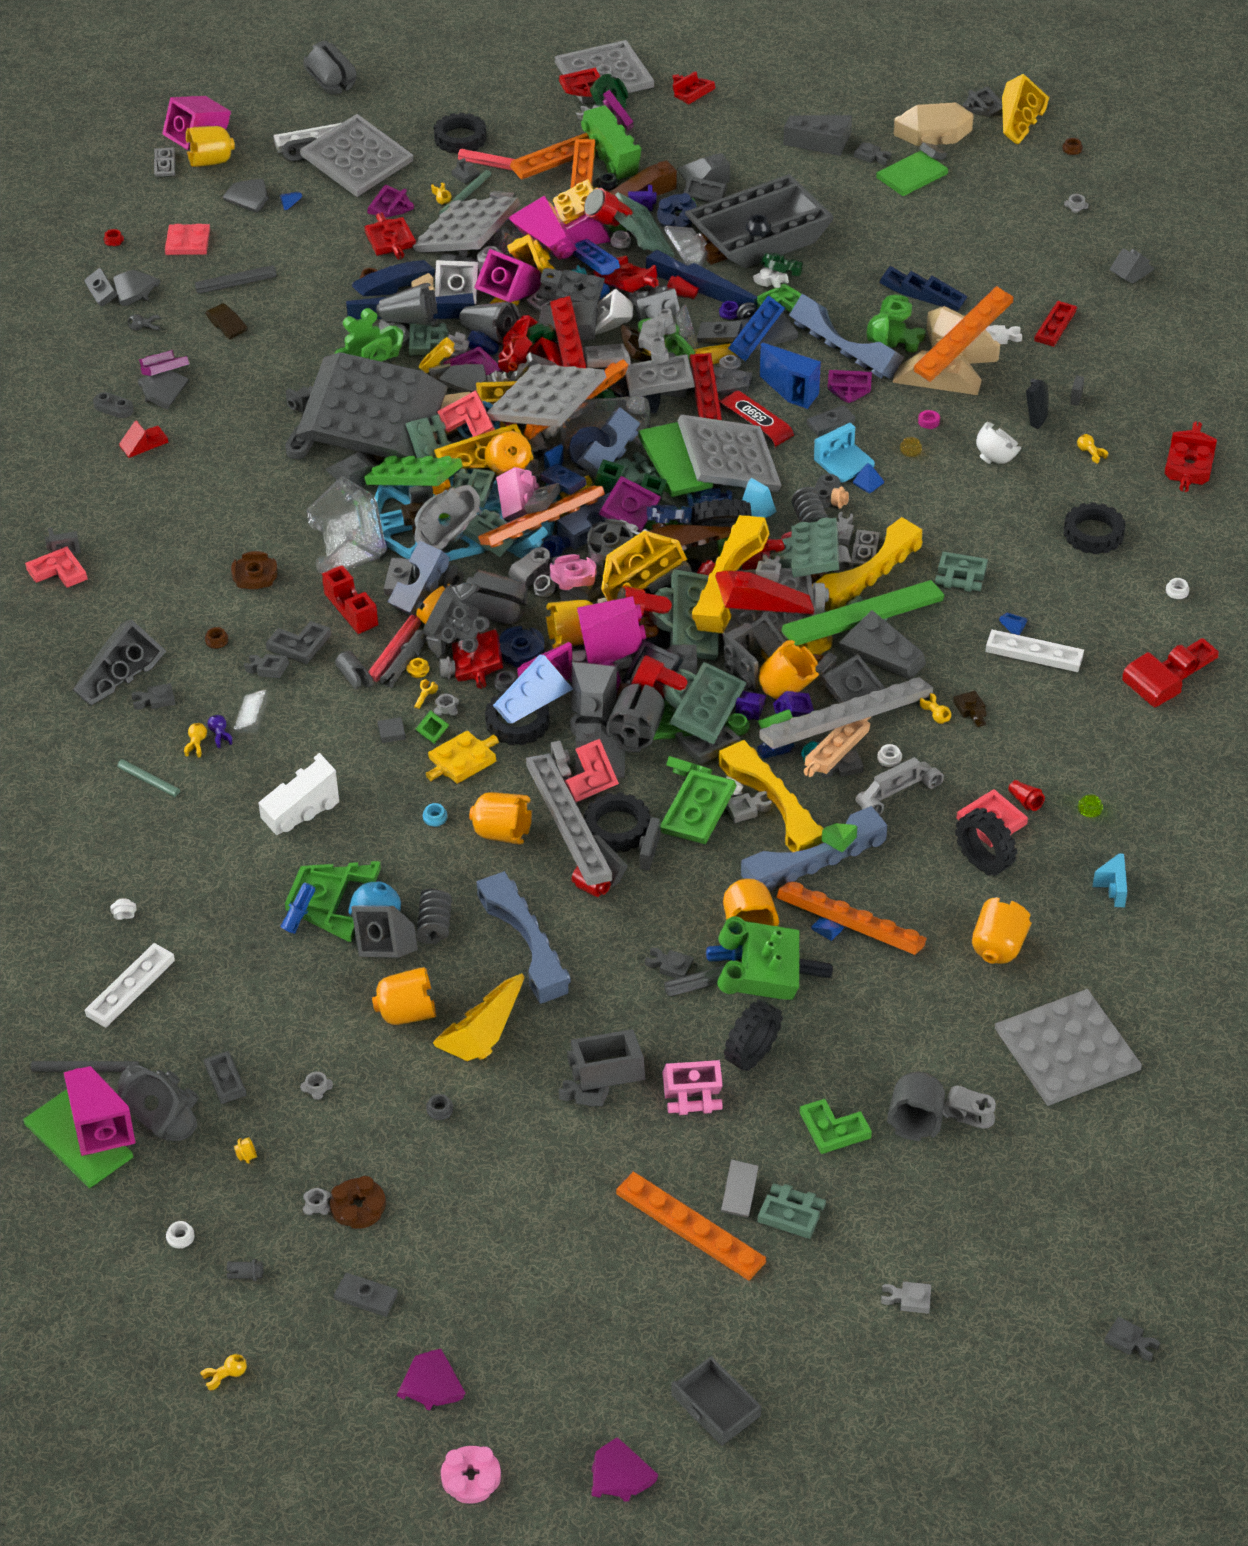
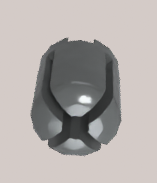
(330, 68)
(605, 539)
(498, 597)
(635, 717)

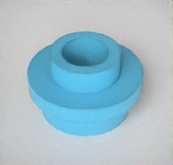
(435, 809)

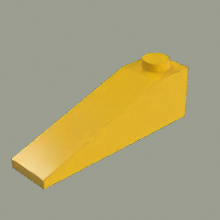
(1021, 105)
(473, 449)
(483, 1025)

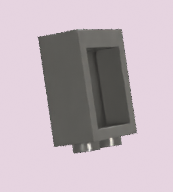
(609, 1071)

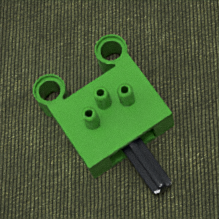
(768, 960)

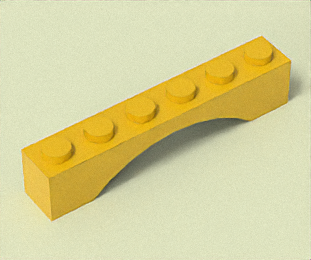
(746, 539)
(900, 541)
(746, 767)

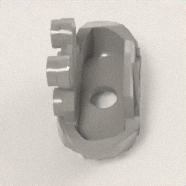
(458, 503)

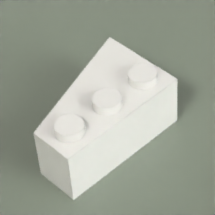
(302, 798)

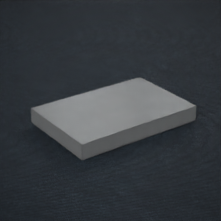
(604, 355)
(655, 378)

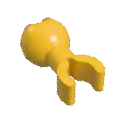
(442, 195)
(1086, 443)
(940, 713)
(197, 733)
(233, 1366)

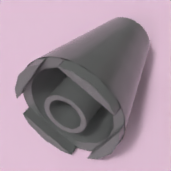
(410, 306)
(490, 319)

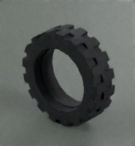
(457, 121)
(719, 512)
(1097, 512)
(516, 735)
(623, 803)
(997, 834)
(753, 1034)

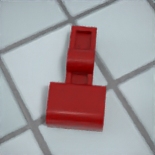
(1163, 680)

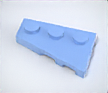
(532, 690)

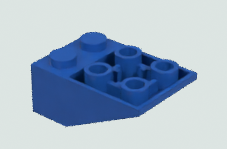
(790, 374)

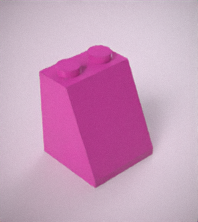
(192, 112)
(544, 224)
(587, 228)
(507, 277)
(611, 629)
(98, 1112)

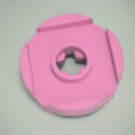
(572, 572)
(467, 1458)

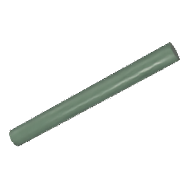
(469, 189)

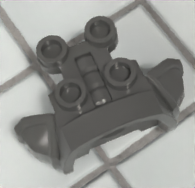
(455, 619)
(173, 1117)

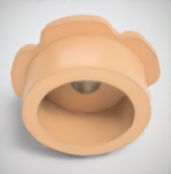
(839, 497)

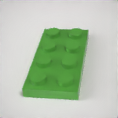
(413, 471)

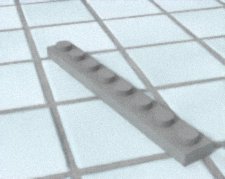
(845, 713)
(569, 819)

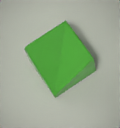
(432, 727)
(839, 835)

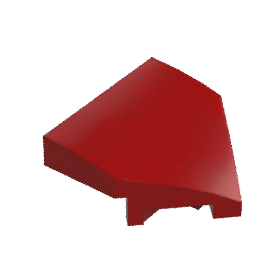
(579, 82)
(691, 87)

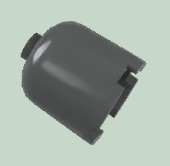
(917, 1106)

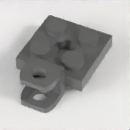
(568, 283)

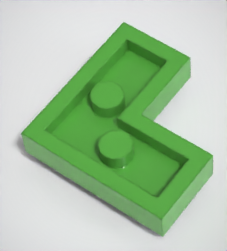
(783, 295)
(831, 1132)

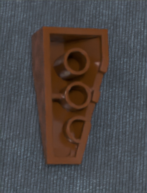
(660, 175)
(691, 534)

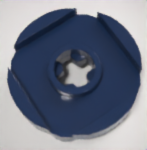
(674, 203)
(580, 441)
(708, 495)
(665, 513)
(519, 655)

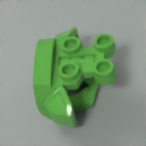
(888, 325)
(368, 339)

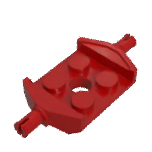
(630, 277)
(515, 344)
(1190, 446)

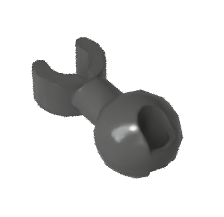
(140, 322)

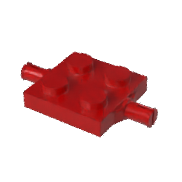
(389, 236)
(480, 662)

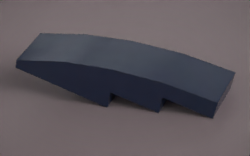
(389, 279)
(917, 287)

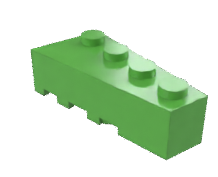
(612, 144)

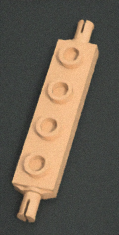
(835, 747)

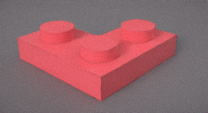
(467, 410)
(57, 563)
(597, 774)

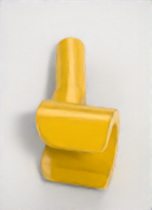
(431, 690)

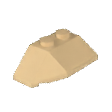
(934, 124)
(981, 350)
(956, 377)

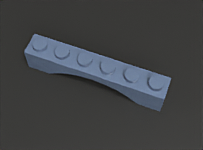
(876, 355)
(779, 868)
(502, 900)

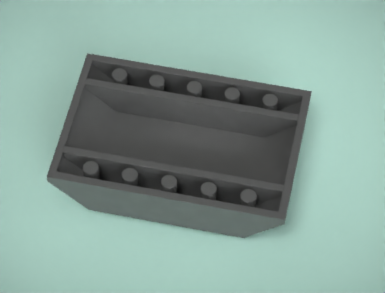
(793, 213)
(367, 405)

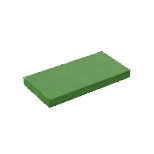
(671, 459)
(56, 1129)

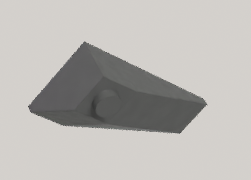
(120, 658)

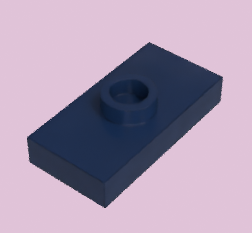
(568, 480)

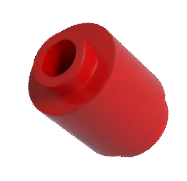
(595, 889)

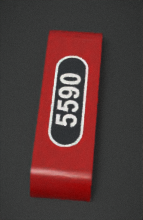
(757, 415)

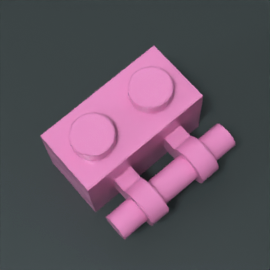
(515, 490)
(689, 1080)

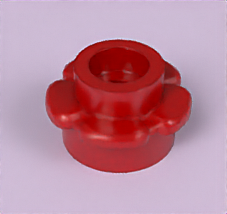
(113, 237)

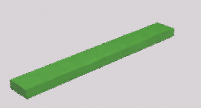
(850, 615)

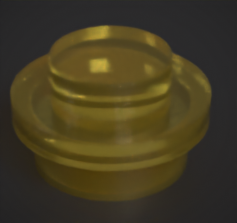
(911, 447)

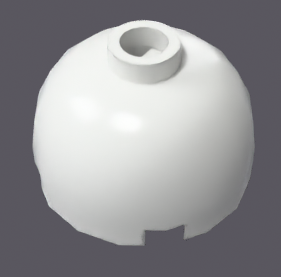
(996, 445)

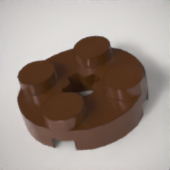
(262, 578)
(362, 1189)

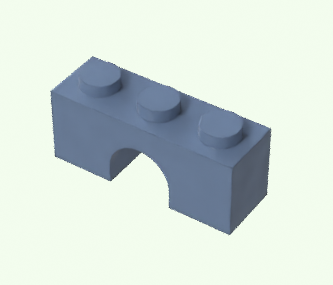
(620, 429)
(578, 524)
(432, 564)

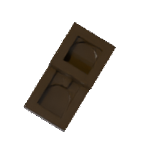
(226, 320)
(630, 338)

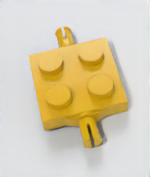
(462, 757)

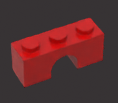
(355, 608)

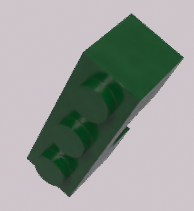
(611, 472)

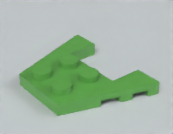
(329, 888)

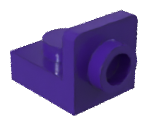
(645, 198)
(797, 702)
(750, 705)

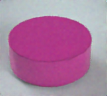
(929, 419)

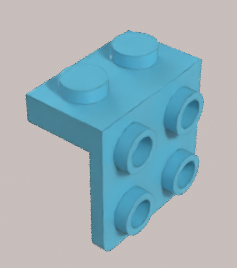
(839, 454)

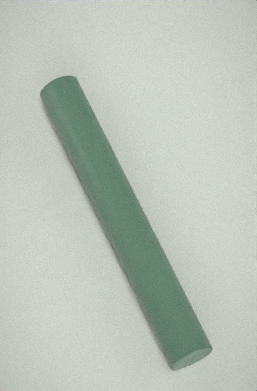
(148, 778)

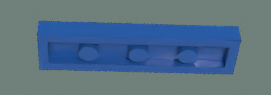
(596, 257)
(756, 328)

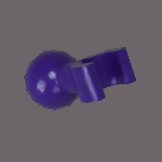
(217, 725)

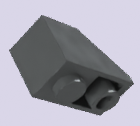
(1131, 265)

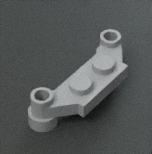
(652, 335)
(896, 780)

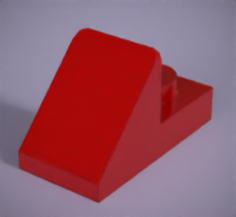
(140, 440)

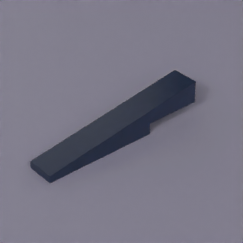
(707, 282)
(447, 306)

